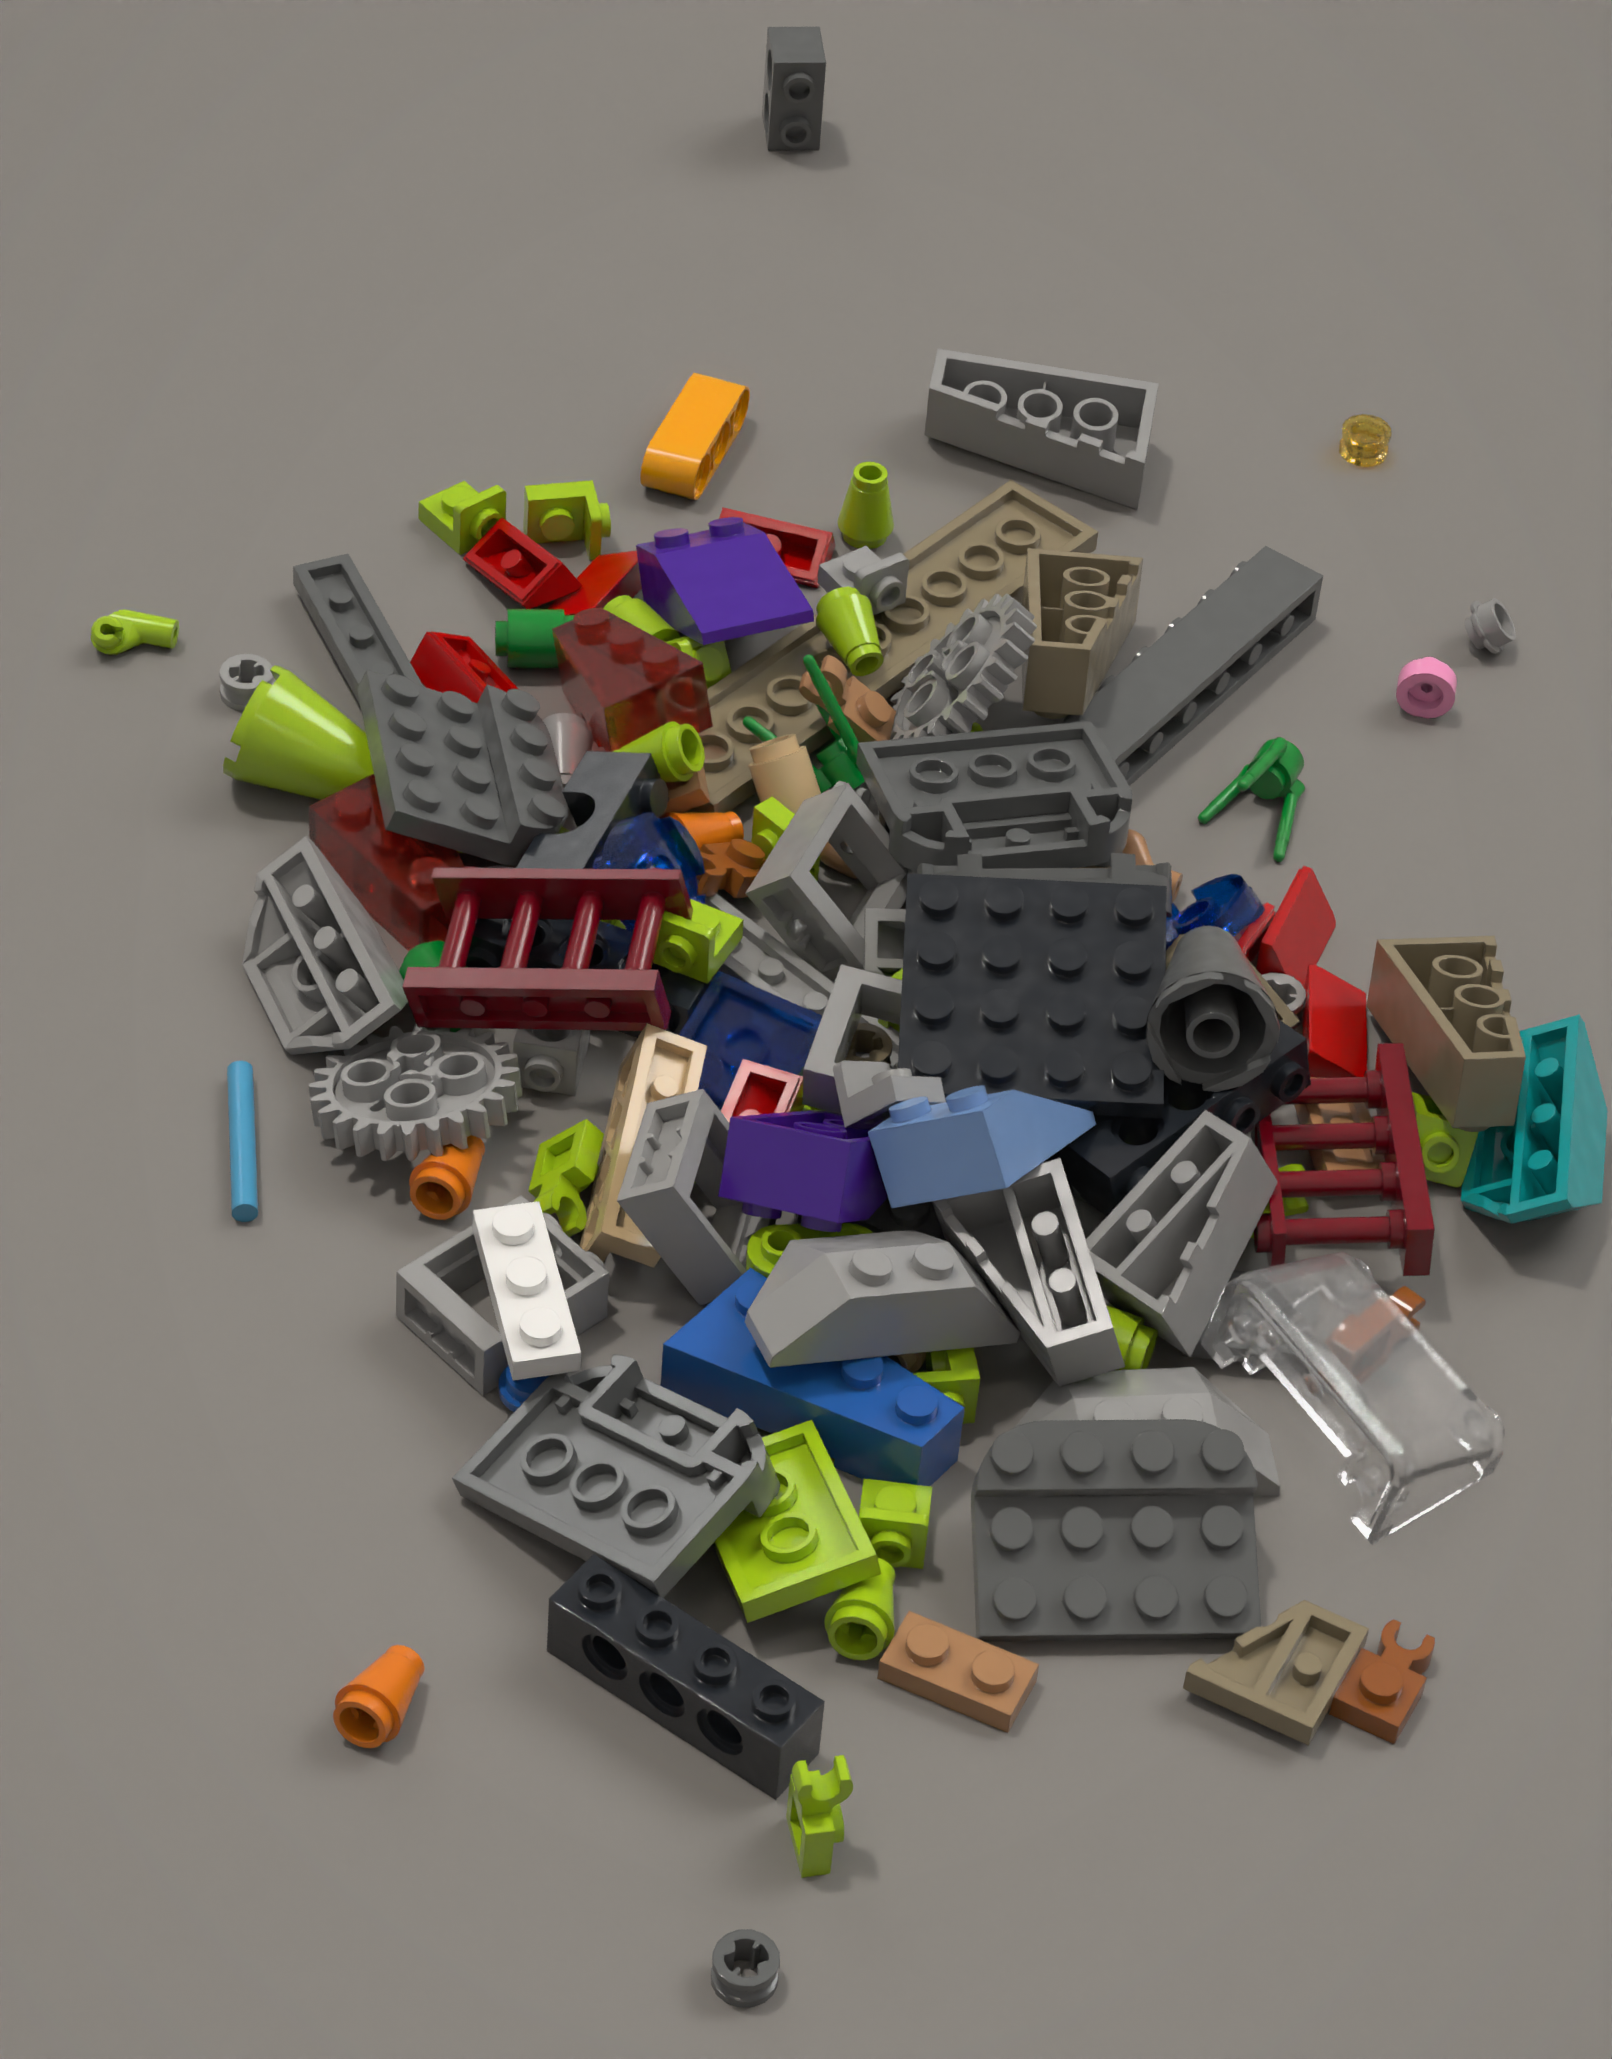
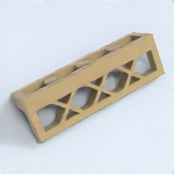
(652, 1070)

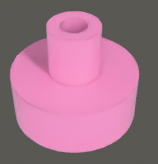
(1426, 688)

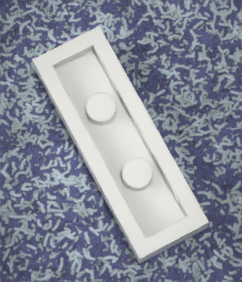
(526, 1291)

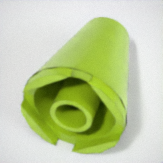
(297, 741)

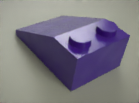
(720, 582)
(802, 1167)

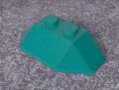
(1558, 1138)

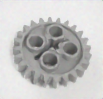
(964, 670)
(415, 1091)

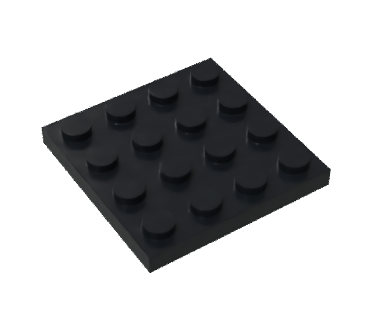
(1034, 988)

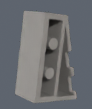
(1183, 1230)
(1039, 1269)

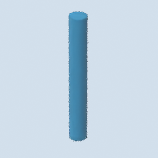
(242, 1141)

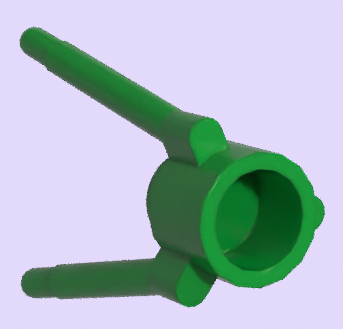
(838, 758)
(1269, 776)

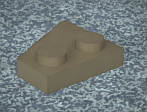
(1283, 1670)

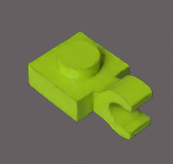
(563, 1170)
(816, 1814)

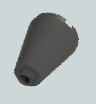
(1211, 1014)

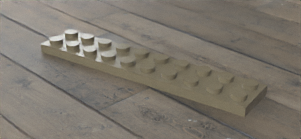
(947, 573)

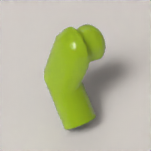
(130, 629)

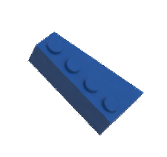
(866, 1410)

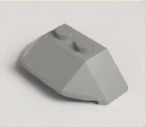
(317, 956)
(873, 1300)
(1154, 1396)

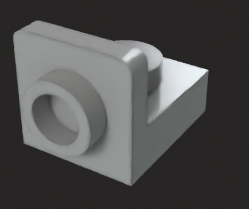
(877, 579)
(872, 1087)

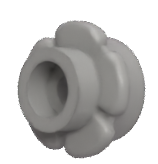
(1490, 625)

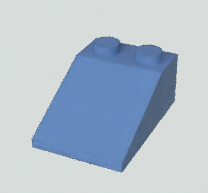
(969, 1142)

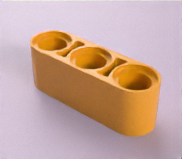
(695, 436)

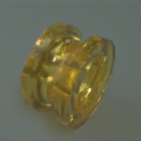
(1365, 440)

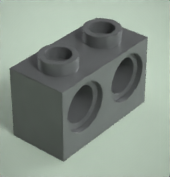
(793, 88)

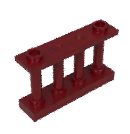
(548, 997)
(1398, 1179)

